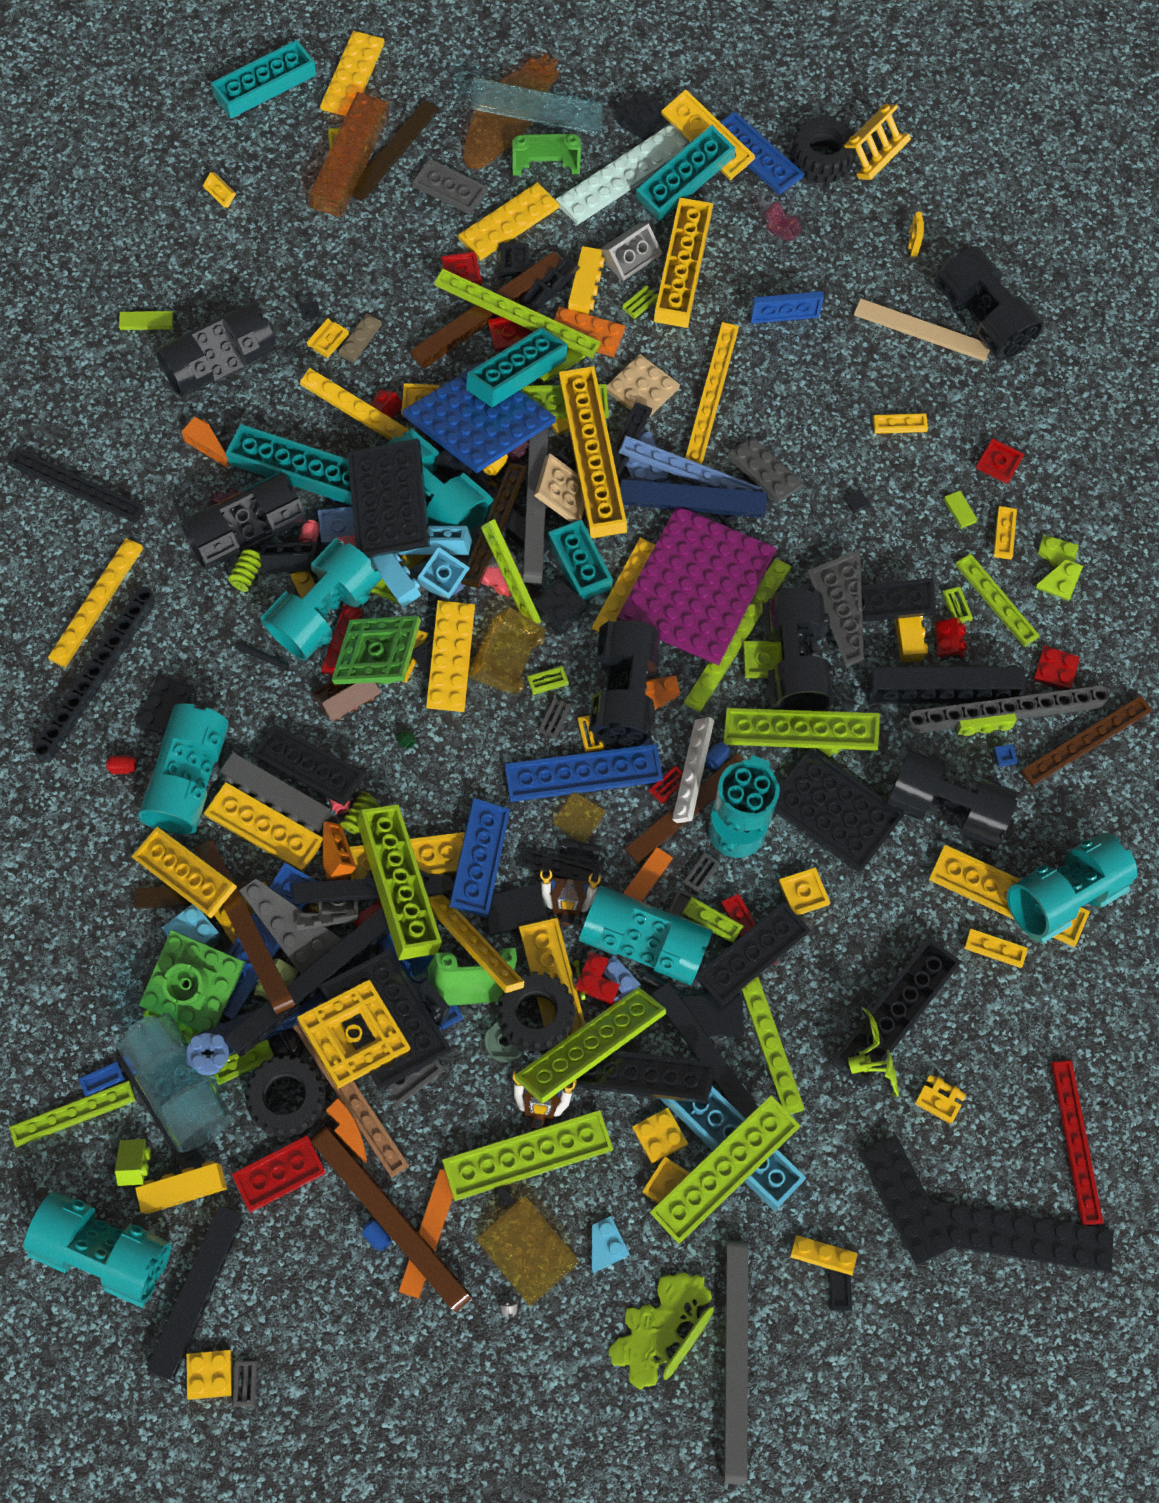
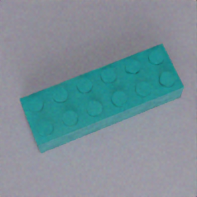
(263, 79)
(685, 173)
(516, 367)

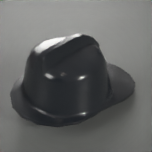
(290, 1044)

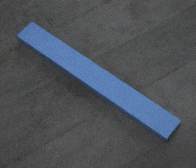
(680, 466)

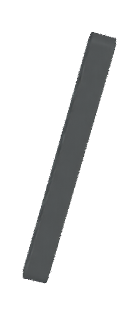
(534, 511)
(1015, 704)
(736, 1363)

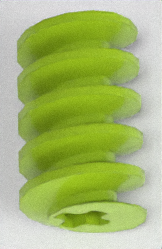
(243, 570)
(365, 801)

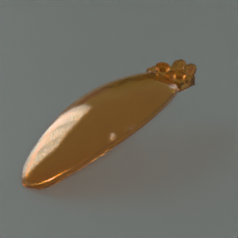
(493, 133)

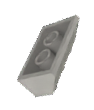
(631, 251)

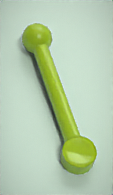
(576, 964)

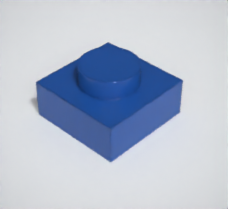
(1005, 755)

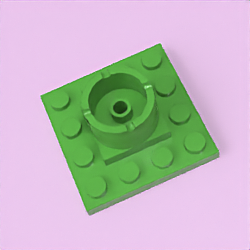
(376, 650)
(210, 977)

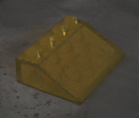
(528, 1251)

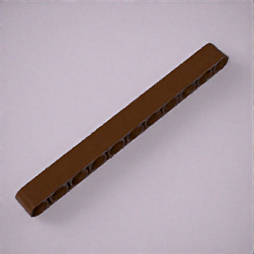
(477, 317)
(249, 934)
(391, 1218)

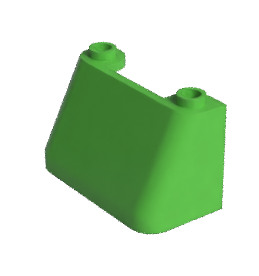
(546, 148)
(465, 984)

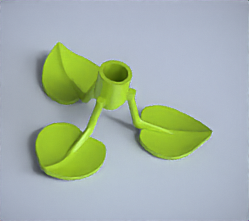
(863, 1063)

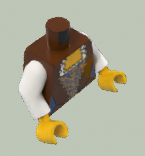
(567, 896)
(538, 1111)

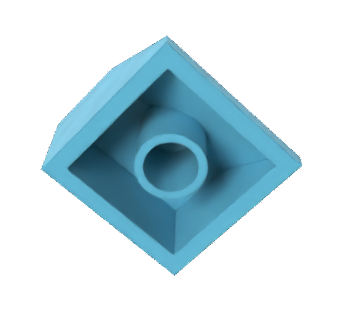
(442, 574)

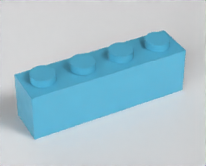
(451, 539)
(397, 578)

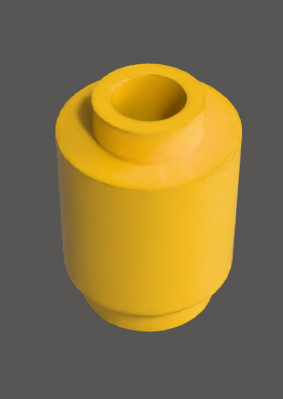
(495, 467)

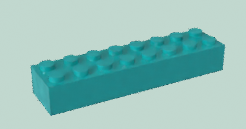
(301, 464)

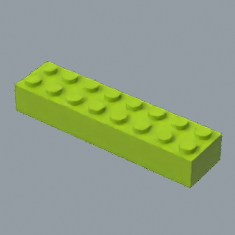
(399, 882)

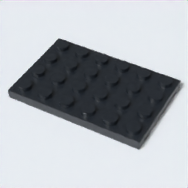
(389, 498)
(835, 810)
(405, 1008)

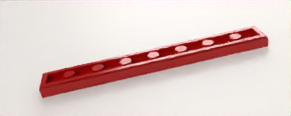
(1076, 1143)

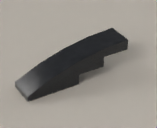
(550, 285)

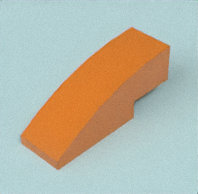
(347, 1129)

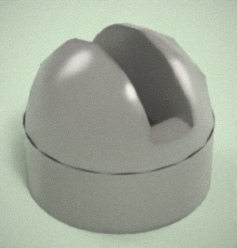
(508, 1307)

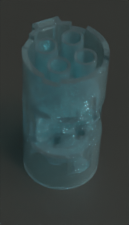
(178, 1094)

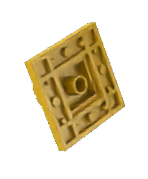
(335, 1046)

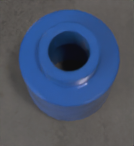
(717, 755)
(376, 1235)

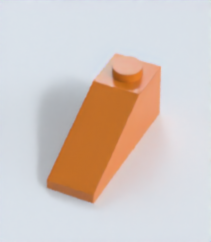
(202, 438)
(336, 853)

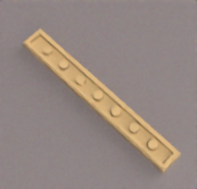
(922, 329)

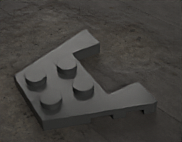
(328, 913)

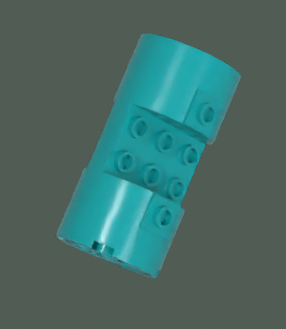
(455, 502)
(301, 623)
(183, 769)
(742, 805)
(1093, 874)
(645, 934)
(69, 1236)

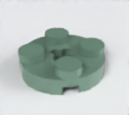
(497, 1050)

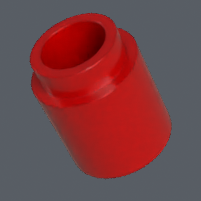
(121, 764)

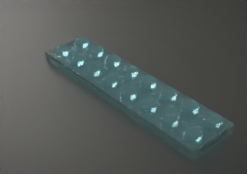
(536, 106)

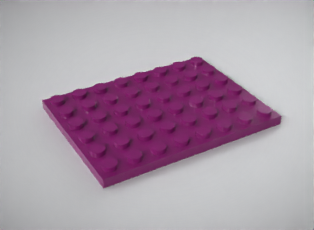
(698, 584)

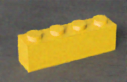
(585, 280)
(911, 639)
(181, 1188)

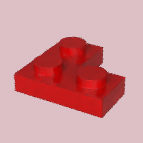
(593, 983)

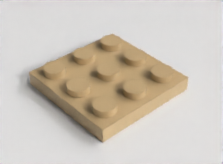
(642, 384)
(560, 489)

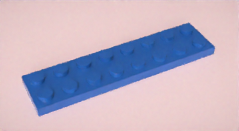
(583, 772)
(248, 978)

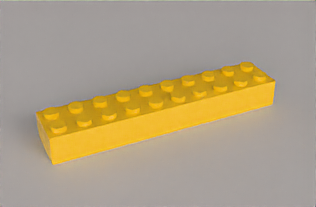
(592, 452)

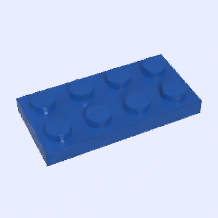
(786, 307)

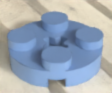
(217, 1059)

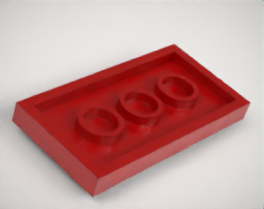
(278, 1174)

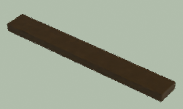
(394, 150)
(499, 511)
(167, 897)

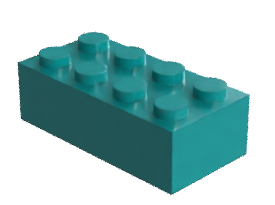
(580, 560)

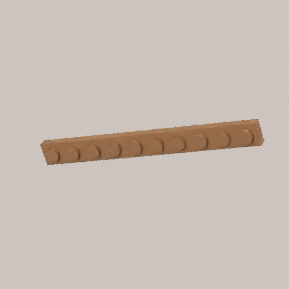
(363, 1117)

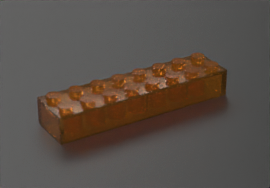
(349, 154)

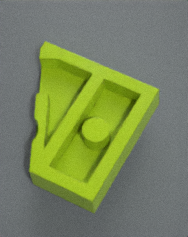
(1057, 550)
(1061, 580)

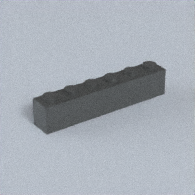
(275, 793)

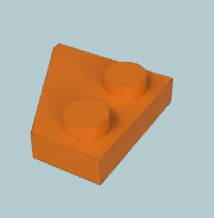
(662, 690)

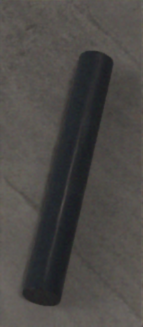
(263, 656)

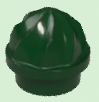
(406, 739)

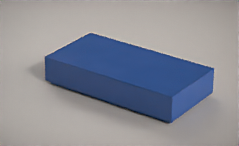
(102, 1079)

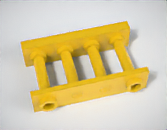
(889, 148)

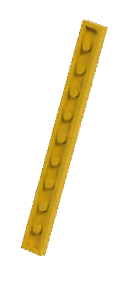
(712, 393)

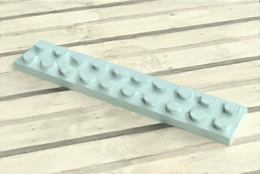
(622, 174)

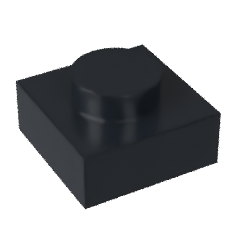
(310, 310)
(505, 1199)

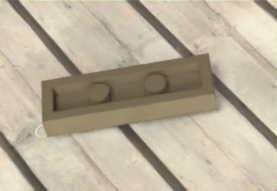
(360, 338)

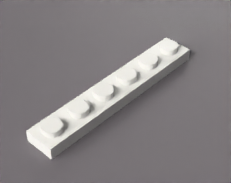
(693, 770)

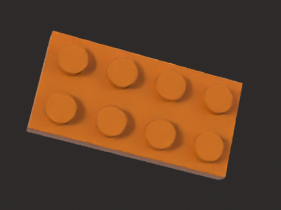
(602, 330)

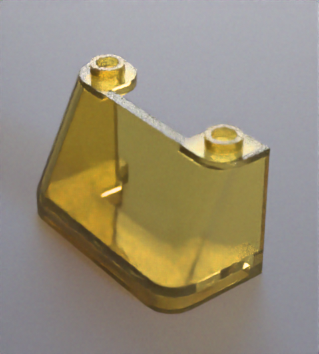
(506, 651)

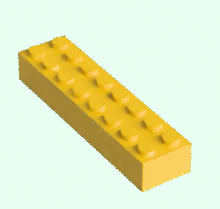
(683, 262)

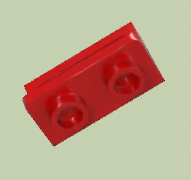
(387, 403)
(951, 638)

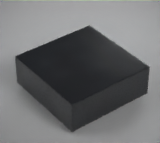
(857, 501)

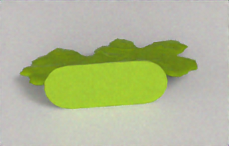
(656, 1329)

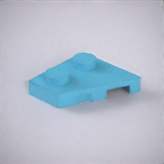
(606, 1245)

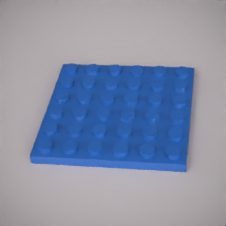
(473, 428)

